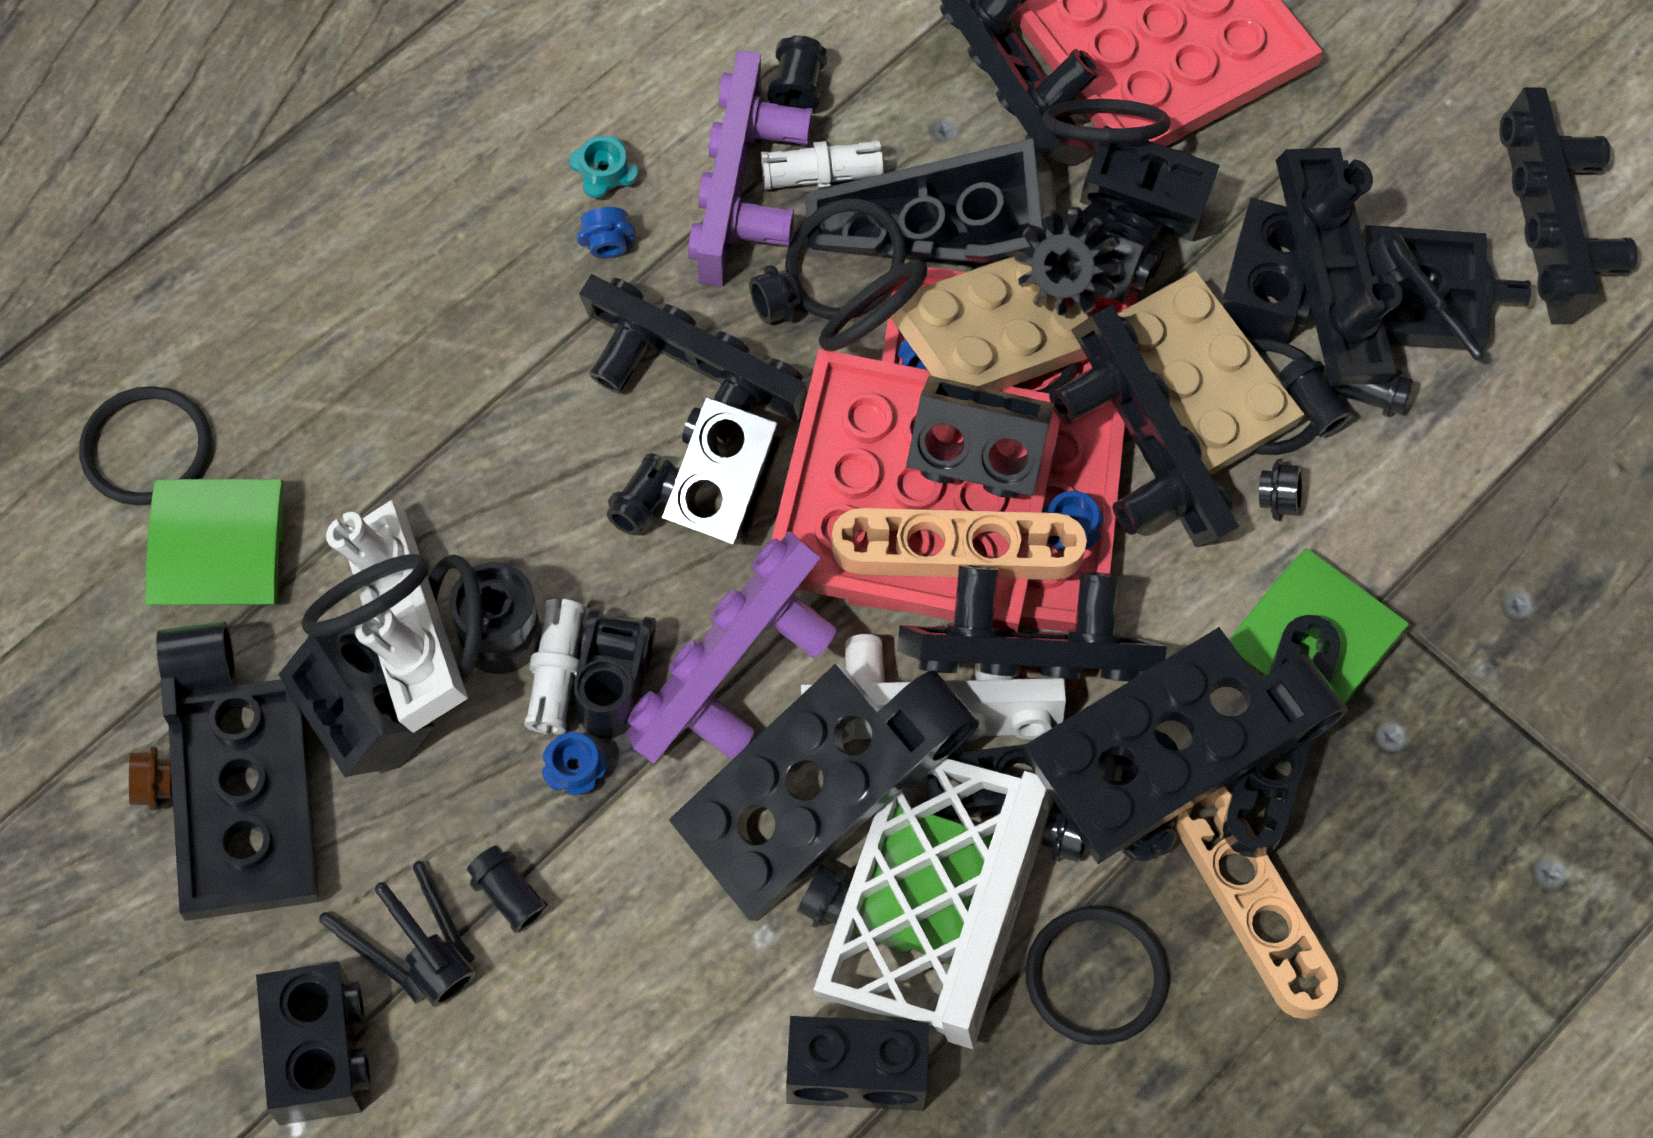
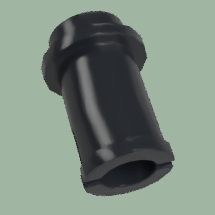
(1314, 395)
(1388, 396)
(634, 506)
(506, 888)

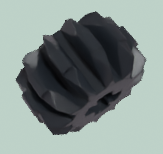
(1056, 239)

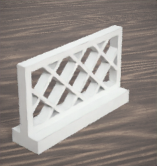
(986, 924)

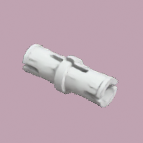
(821, 165)
(555, 666)

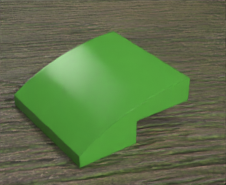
(214, 542)
(1316, 588)
(922, 885)

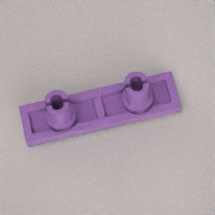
(720, 191)
(737, 622)

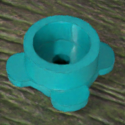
(599, 152)

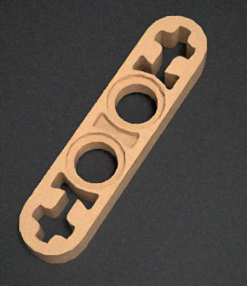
(957, 532)
(1244, 901)

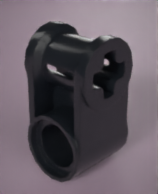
(615, 661)

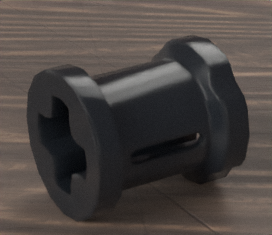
(798, 72)

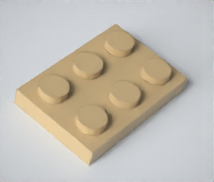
(988, 329)
(1211, 371)

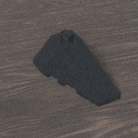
(945, 208)

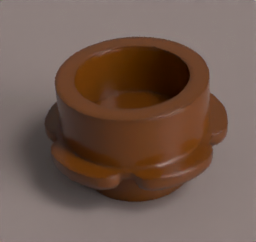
(149, 778)

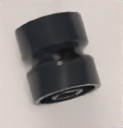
(509, 618)

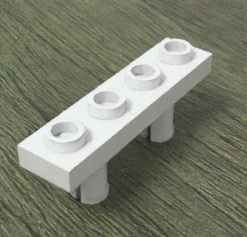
(411, 633)
(999, 702)

